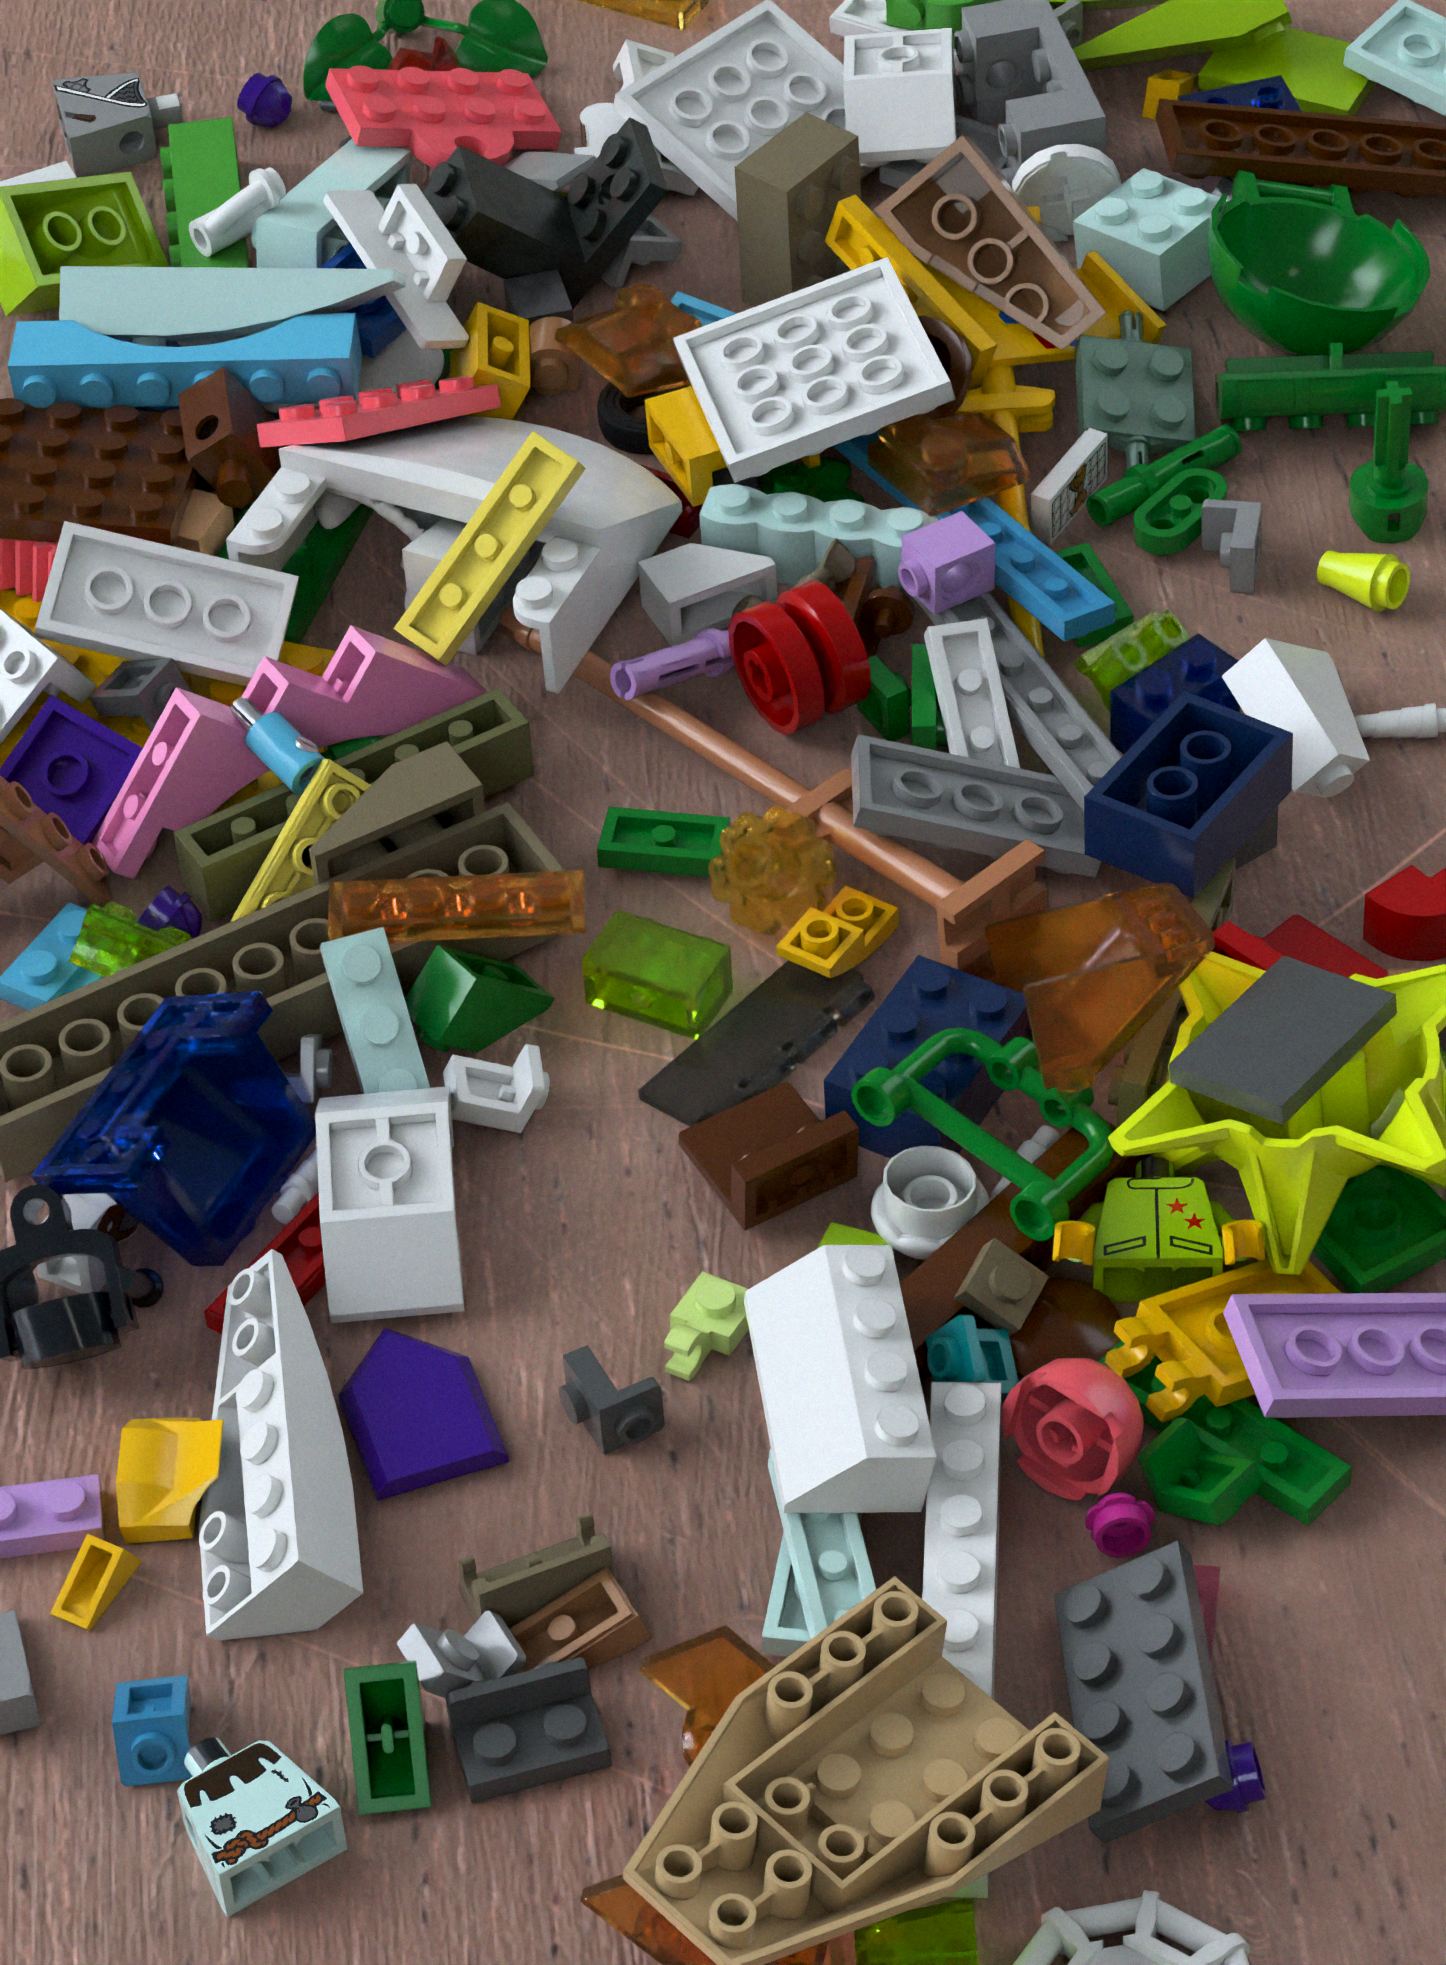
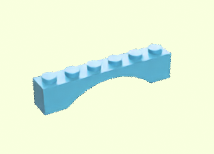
(289, 363)

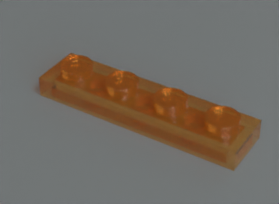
(460, 906)

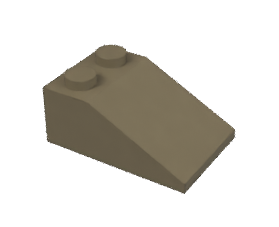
(399, 809)

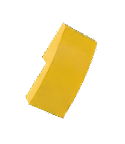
(841, 934)

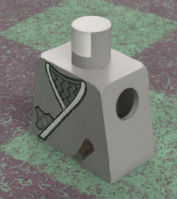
(111, 121)

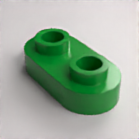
(1174, 512)

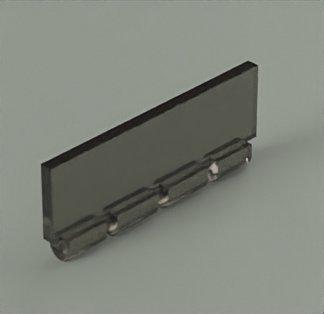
(757, 1042)

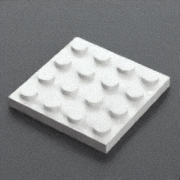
(734, 96)
(813, 369)

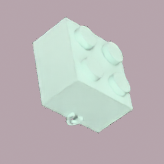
(1150, 235)

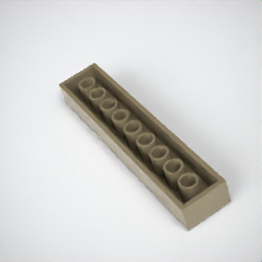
(69, 1045)

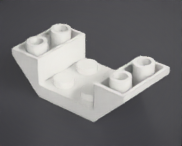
(900, 94)
(388, 1204)

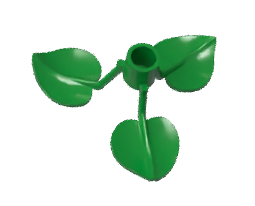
(496, 39)

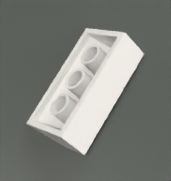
(841, 1384)

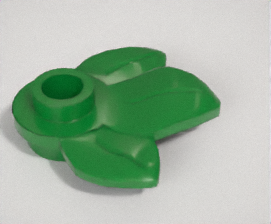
(821, 482)

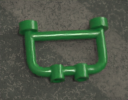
(1043, 1200)

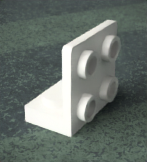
(30, 667)

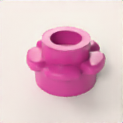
(1120, 1524)

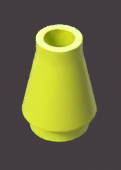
(1366, 577)

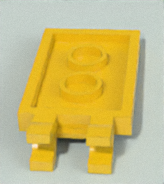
(1194, 1339)

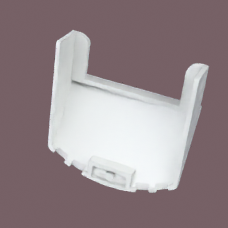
(447, 470)

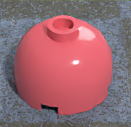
(1074, 1426)

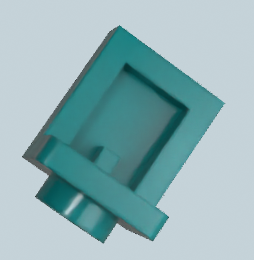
(971, 1354)

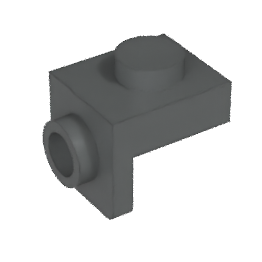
(609, 1414)

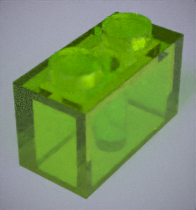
(657, 974)

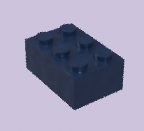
(1188, 793)
(918, 1007)

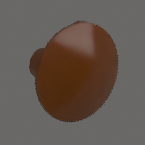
(1064, 1323)

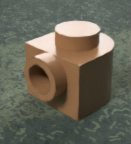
(551, 363)

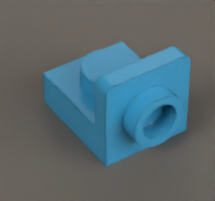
(152, 1729)

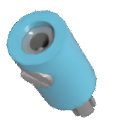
(278, 745)

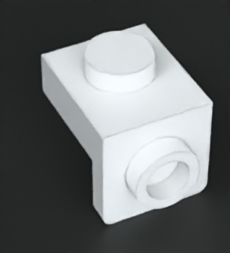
(495, 1092)

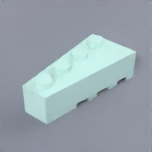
(301, 227)

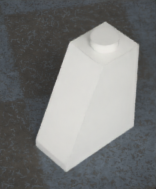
(1304, 695)

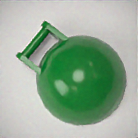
(1309, 269)

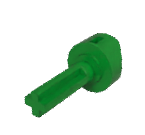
(1389, 481)

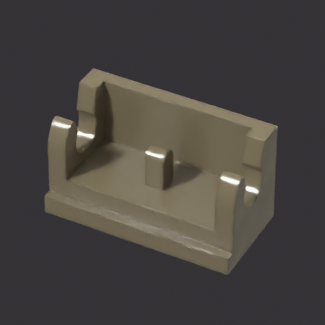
(537, 1578)

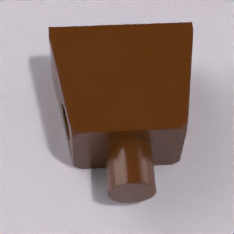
(223, 438)

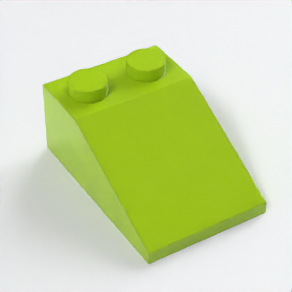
(69, 224)

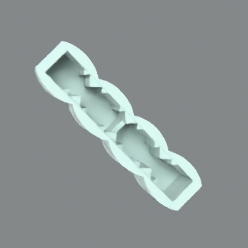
(800, 528)

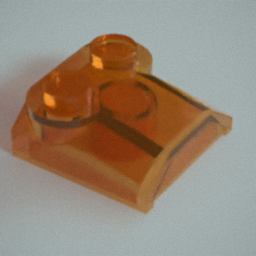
(633, 341)
(947, 460)

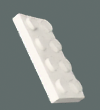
(164, 604)

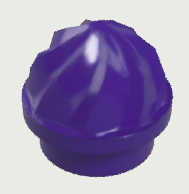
(265, 100)
(173, 910)
(1246, 1779)

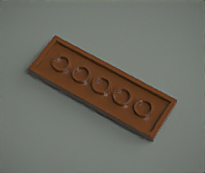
(1304, 147)

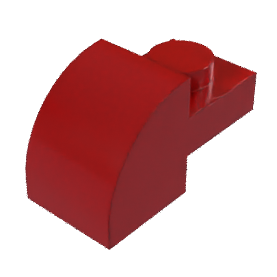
(1408, 916)

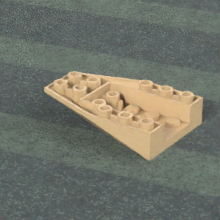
(855, 1791)

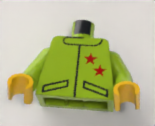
(1155, 1235)

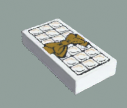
(1069, 486)

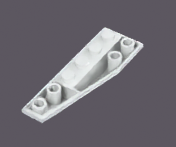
(283, 1510)

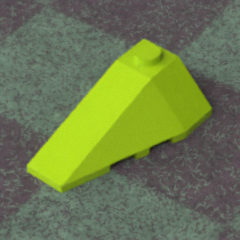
(1186, 29)

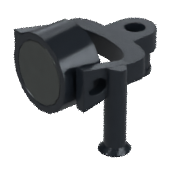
(72, 1325)

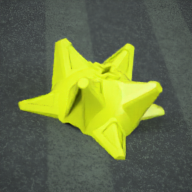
(1371, 1113)

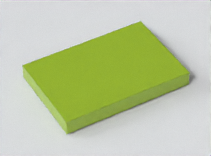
(1307, 64)

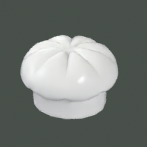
(925, 1199)

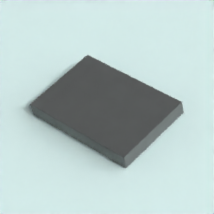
(1283, 1039)

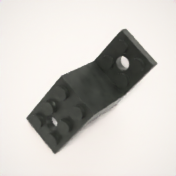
(528, 229)

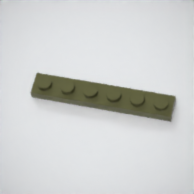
(1151, 1048)

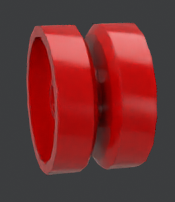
(799, 657)

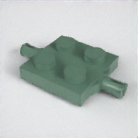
(1135, 392)

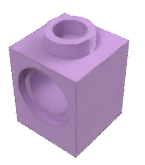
(947, 562)

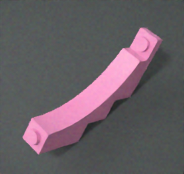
(200, 750)

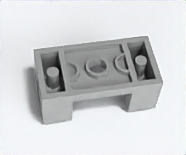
(1027, 75)

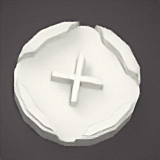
(1065, 185)

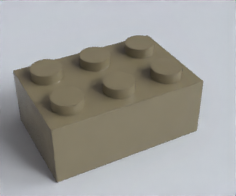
(787, 206)

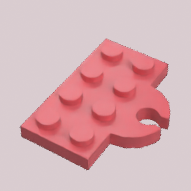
(443, 110)
(377, 412)

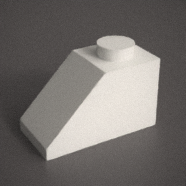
(700, 587)

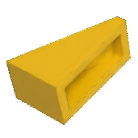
(1167, 85)
(93, 1582)

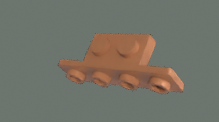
(35, 837)

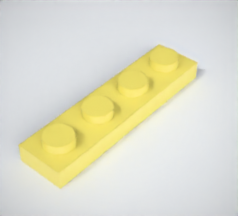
(489, 548)

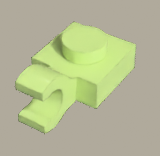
(705, 1320)

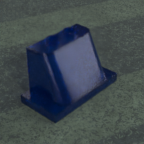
(188, 1127)

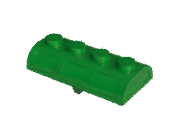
(1326, 385)

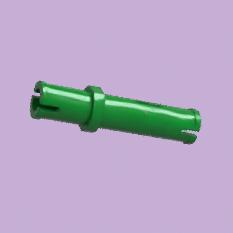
(1144, 480)

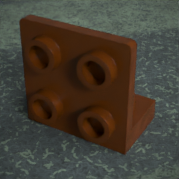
(772, 1154)

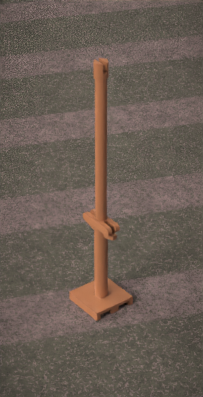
(963, 909)

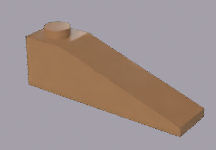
(983, 237)

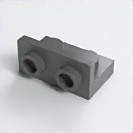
(527, 1729)

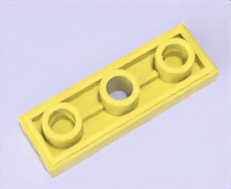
(319, 807)

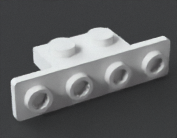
(416, 244)

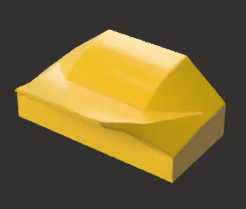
(164, 1474)

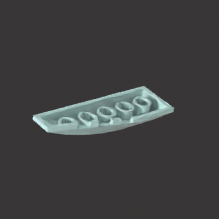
(210, 302)

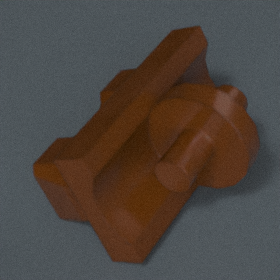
(874, 609)

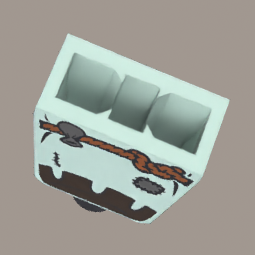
(255, 1820)

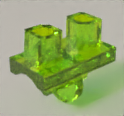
(1131, 651)
(114, 940)

